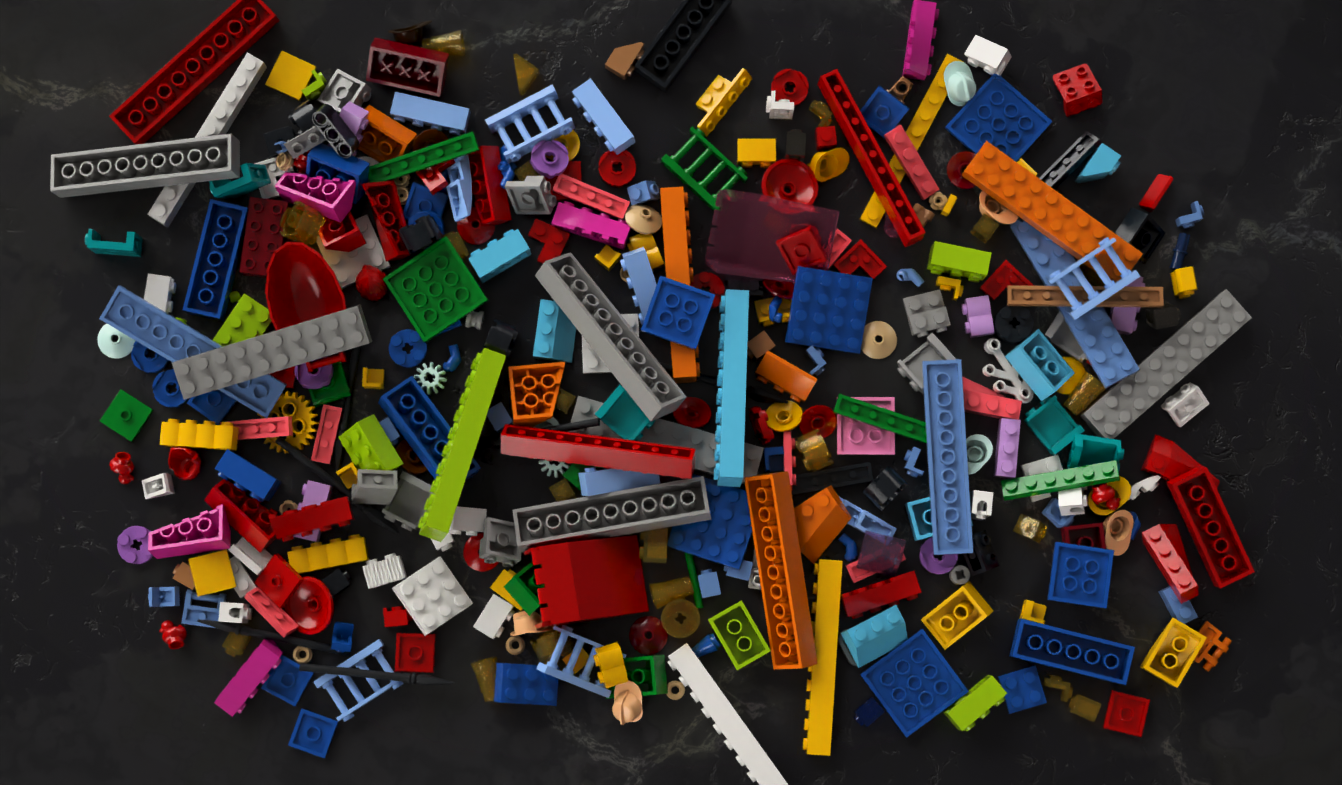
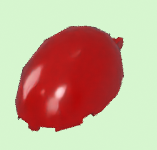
(302, 289)

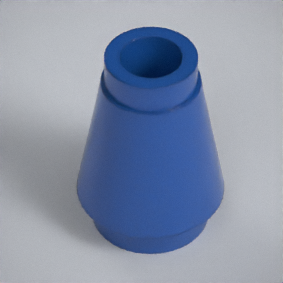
(707, 645)

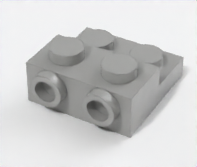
(343, 89)
(531, 195)
(926, 313)
(499, 543)

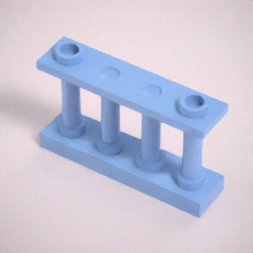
(521, 109)
(1110, 286)
(359, 661)
(567, 673)

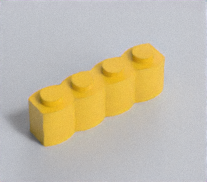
(199, 435)
(329, 555)

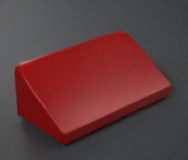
(1155, 192)

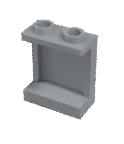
(1063, 338)
(912, 365)
(374, 487)
(408, 501)

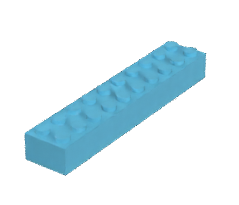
(732, 390)

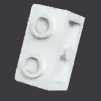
(779, 110)
(1185, 404)

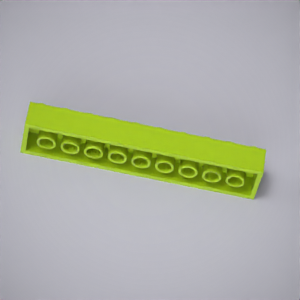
(462, 444)

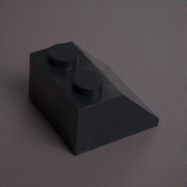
(1140, 232)

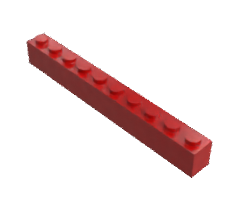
(871, 158)
(598, 451)

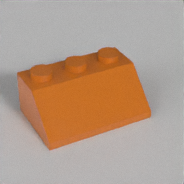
(385, 137)
(785, 377)

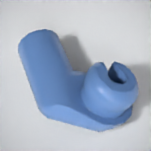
(910, 275)

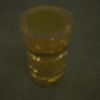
(449, 43)
(1083, 394)
(667, 591)
(486, 673)

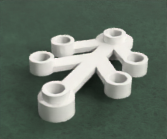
(1008, 374)

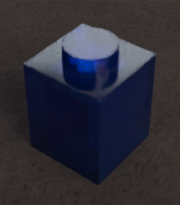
(868, 712)

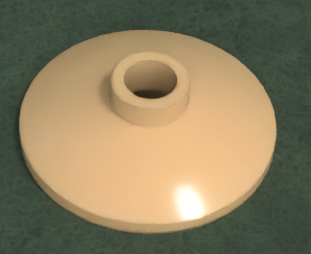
(643, 219)
(874, 349)

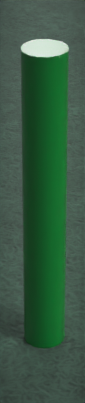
(694, 580)

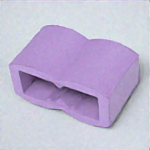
(978, 316)

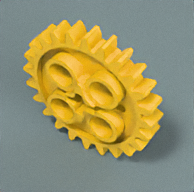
(302, 413)

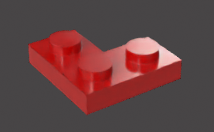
(433, 178)
(552, 237)
(860, 256)
(1001, 278)

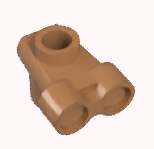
(900, 95)
(923, 214)

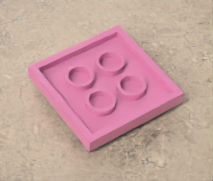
(864, 439)

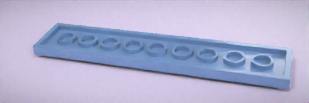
(1094, 328)
(178, 341)
(947, 457)

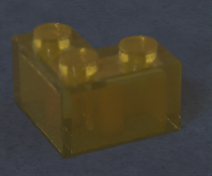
(654, 546)

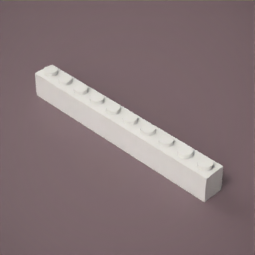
(217, 123)
(725, 717)

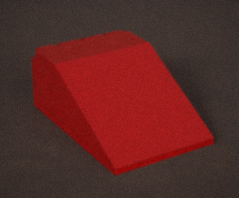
(589, 580)

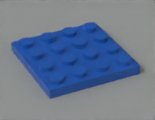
(1000, 117)
(828, 309)
(723, 537)
(914, 682)

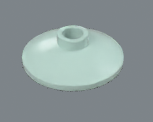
(114, 349)

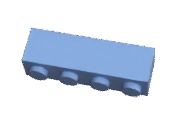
(430, 113)
(603, 116)
(640, 279)
(611, 480)

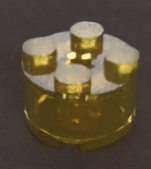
(301, 223)
(814, 450)
(671, 612)
(546, 644)

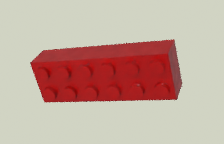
(1210, 526)

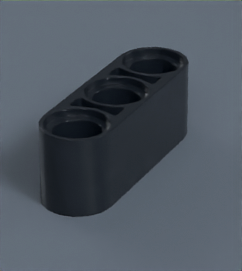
(328, 125)

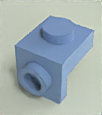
(643, 192)
(1188, 220)
(816, 356)
(910, 458)
(1053, 514)
(164, 596)

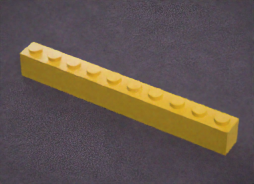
(823, 674)

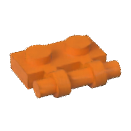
(1212, 635)

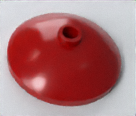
(791, 175)
(303, 608)

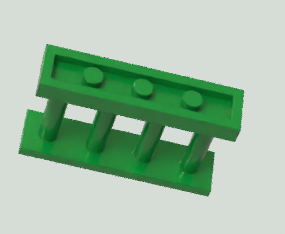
(685, 176)

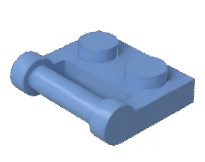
(193, 613)

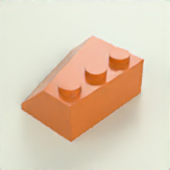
(534, 392)
(820, 522)

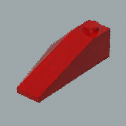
(341, 236)

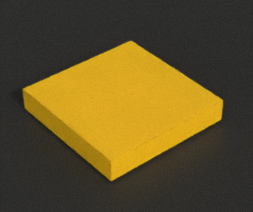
(290, 75)
(212, 573)

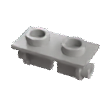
(304, 142)

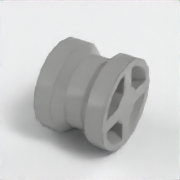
(475, 319)
(956, 575)

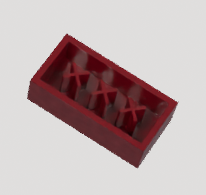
(407, 67)
(262, 235)

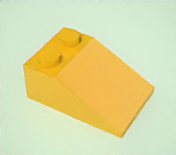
(957, 615)
(1173, 652)

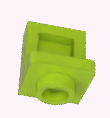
(314, 90)

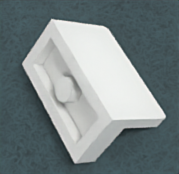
(250, 556)

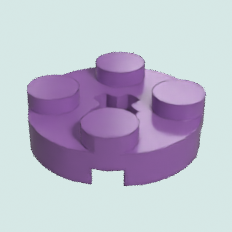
(549, 148)
(316, 380)
(126, 540)
(932, 564)

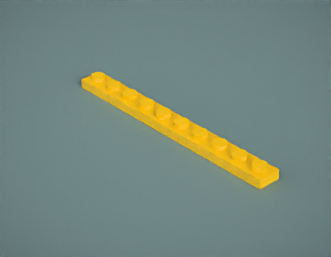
(916, 132)

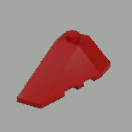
(1169, 460)

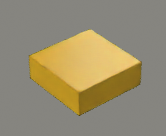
(949, 205)

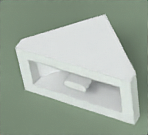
(158, 486)

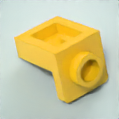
(950, 283)

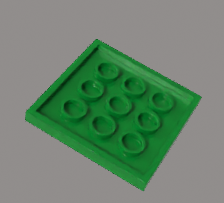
(435, 289)

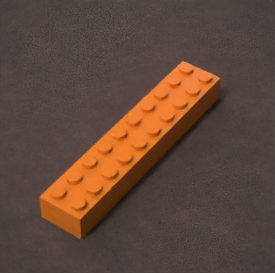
(1046, 209)
(677, 268)
(780, 570)

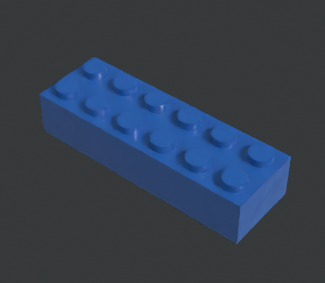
(216, 260)
(419, 423)
(1072, 651)

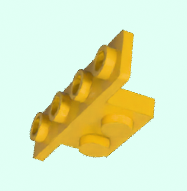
(719, 99)

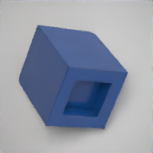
(773, 459)

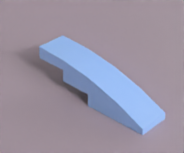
(460, 188)
(864, 520)

